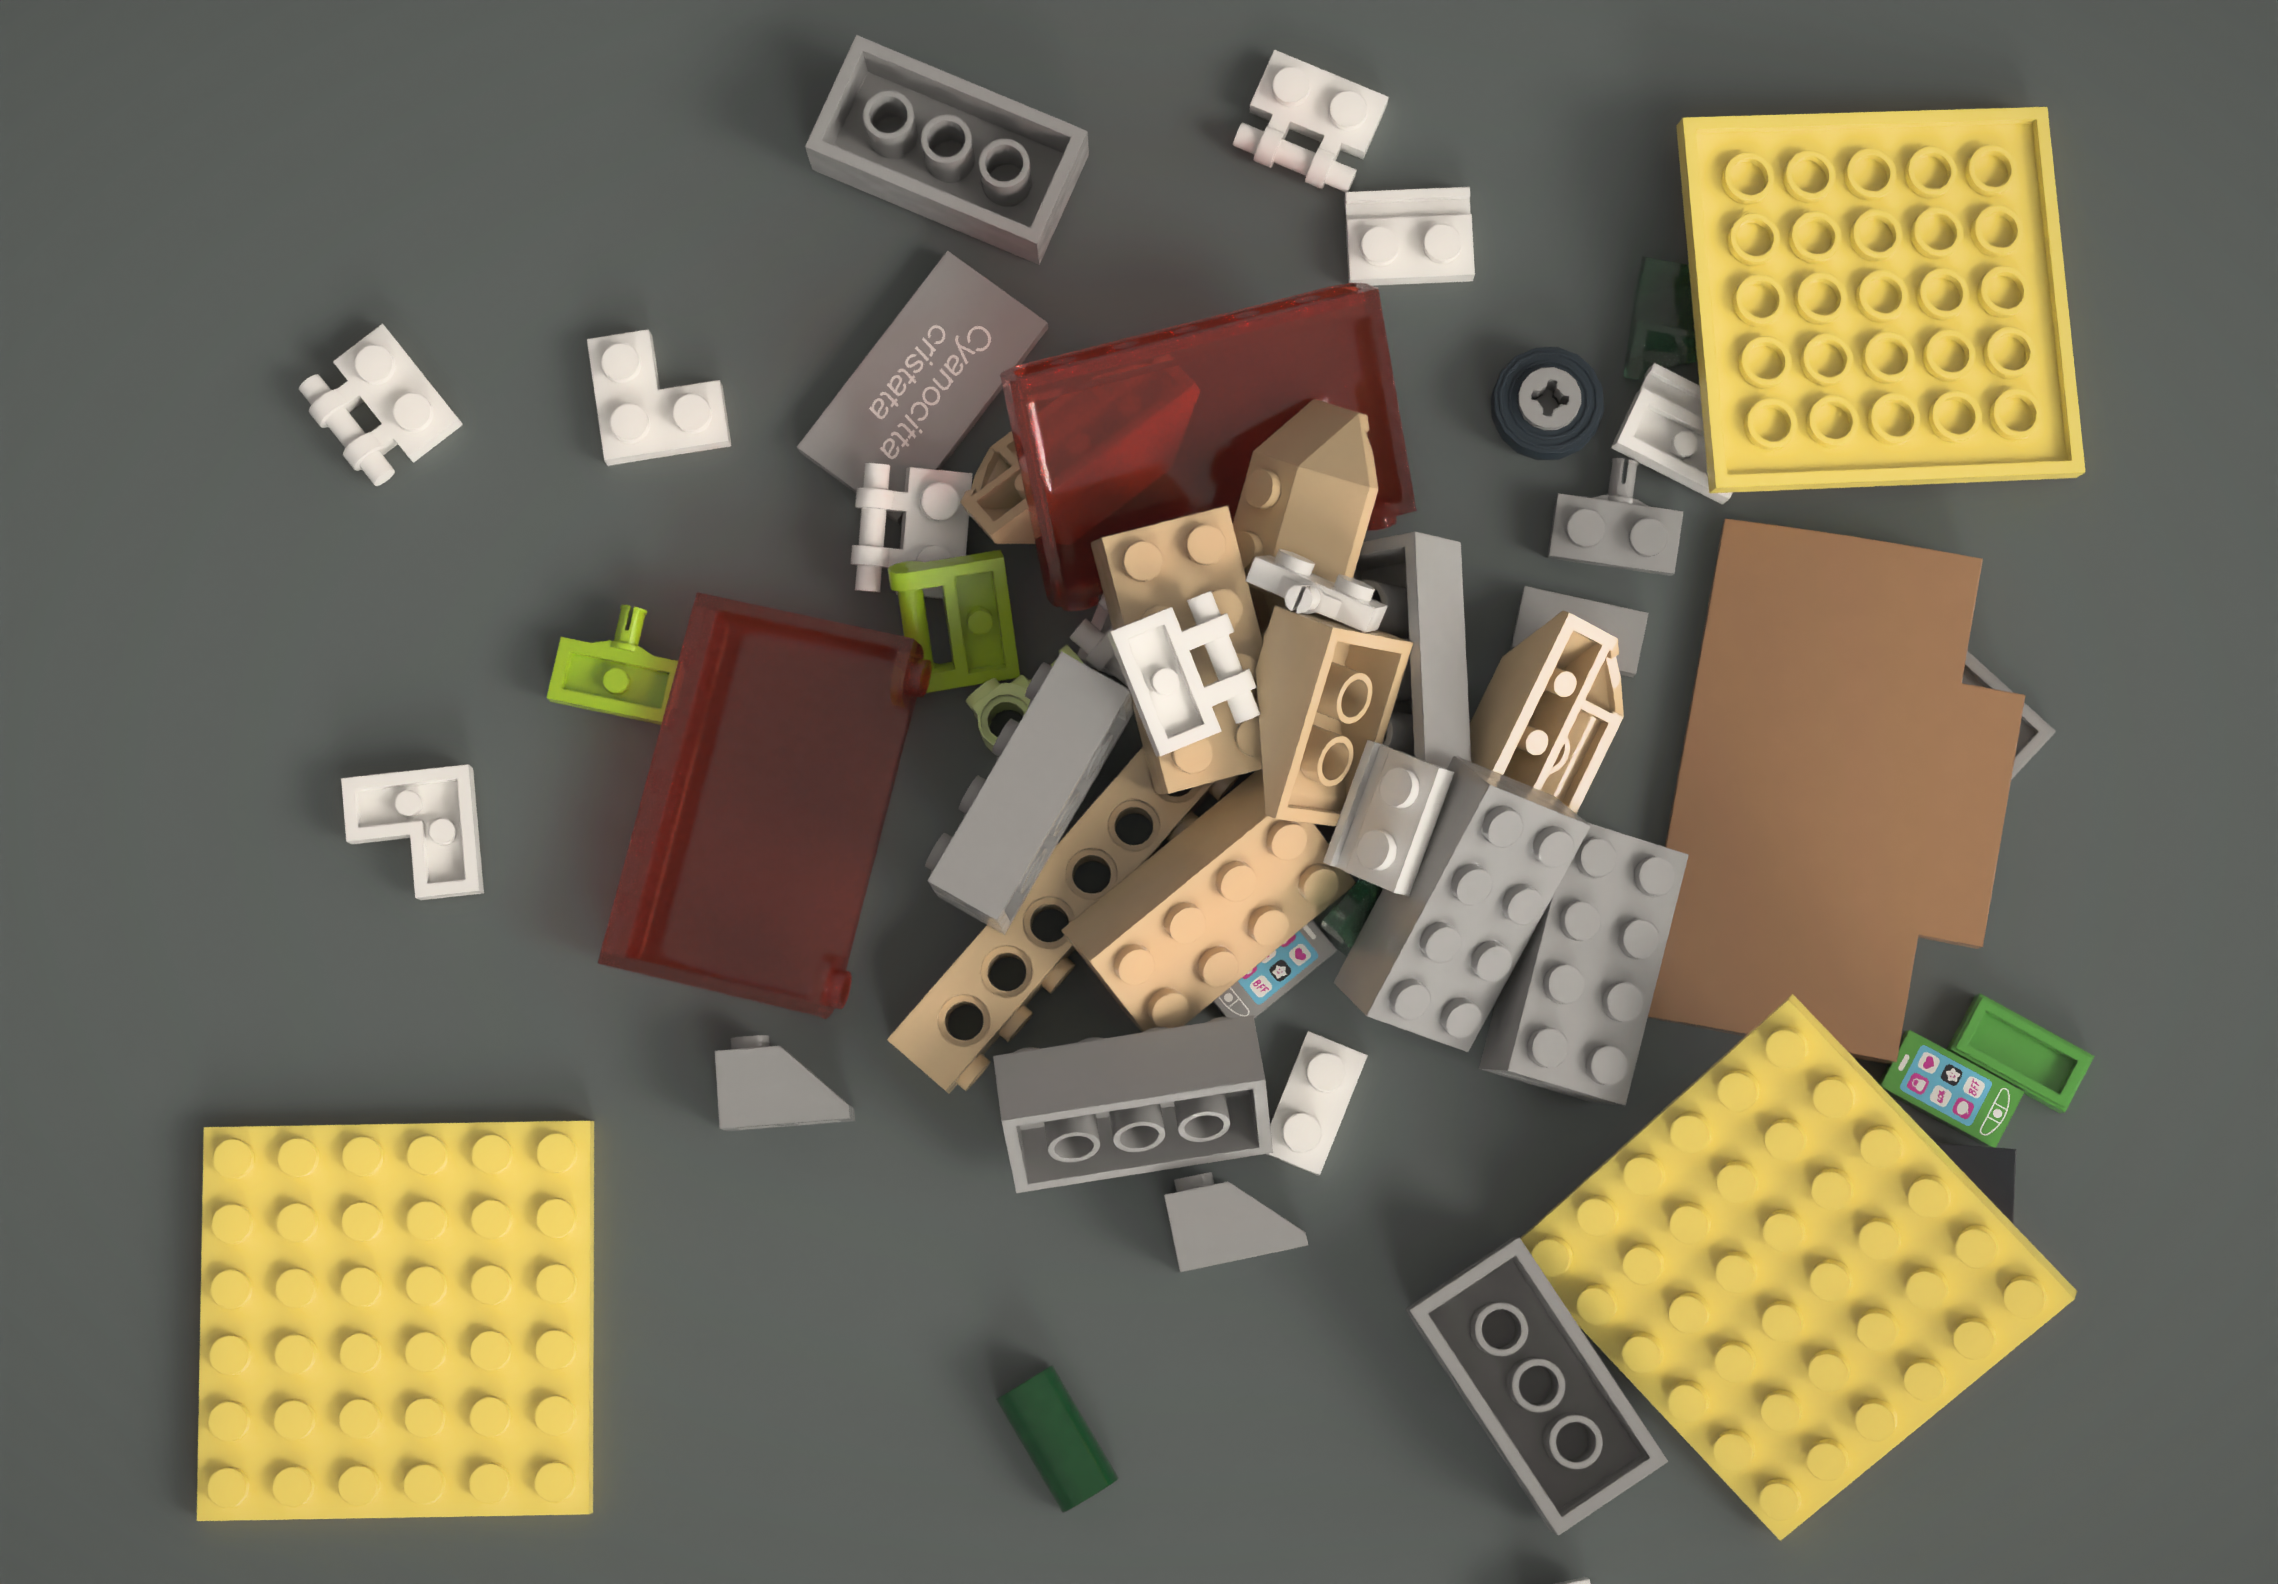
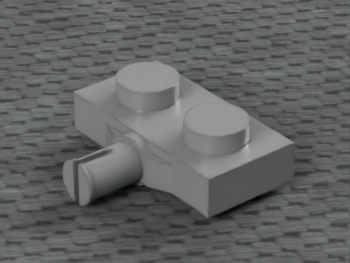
(1616, 528)

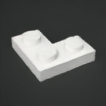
(639, 417)
(432, 810)

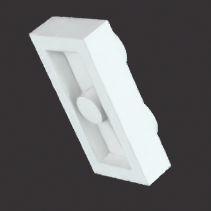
(1314, 1102)

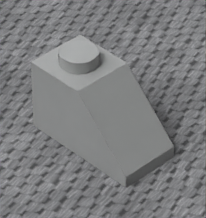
(771, 1089)
(1223, 1224)

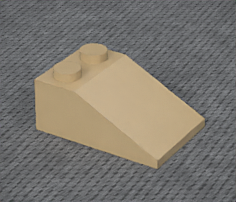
(1318, 704)

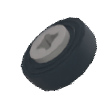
(1542, 426)

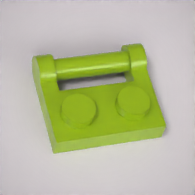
(975, 614)

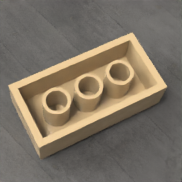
(1163, 569)
(1206, 909)

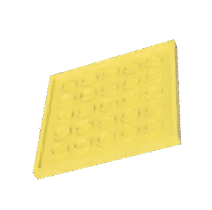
(1879, 299)
(1792, 1269)
(396, 1321)

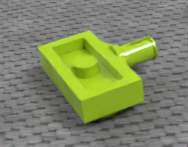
(614, 674)

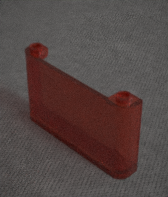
(1174, 418)
(765, 805)

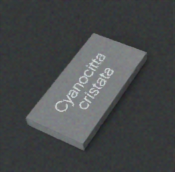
(924, 379)

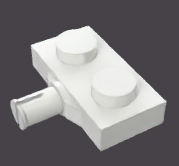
(1303, 591)

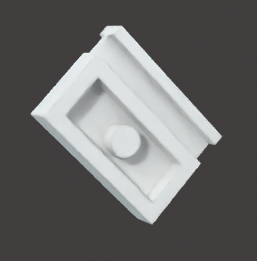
(1409, 236)
(1667, 430)
(1388, 818)

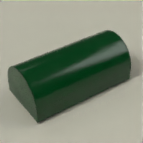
(1057, 1439)

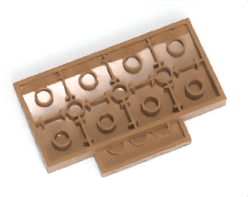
(1831, 784)

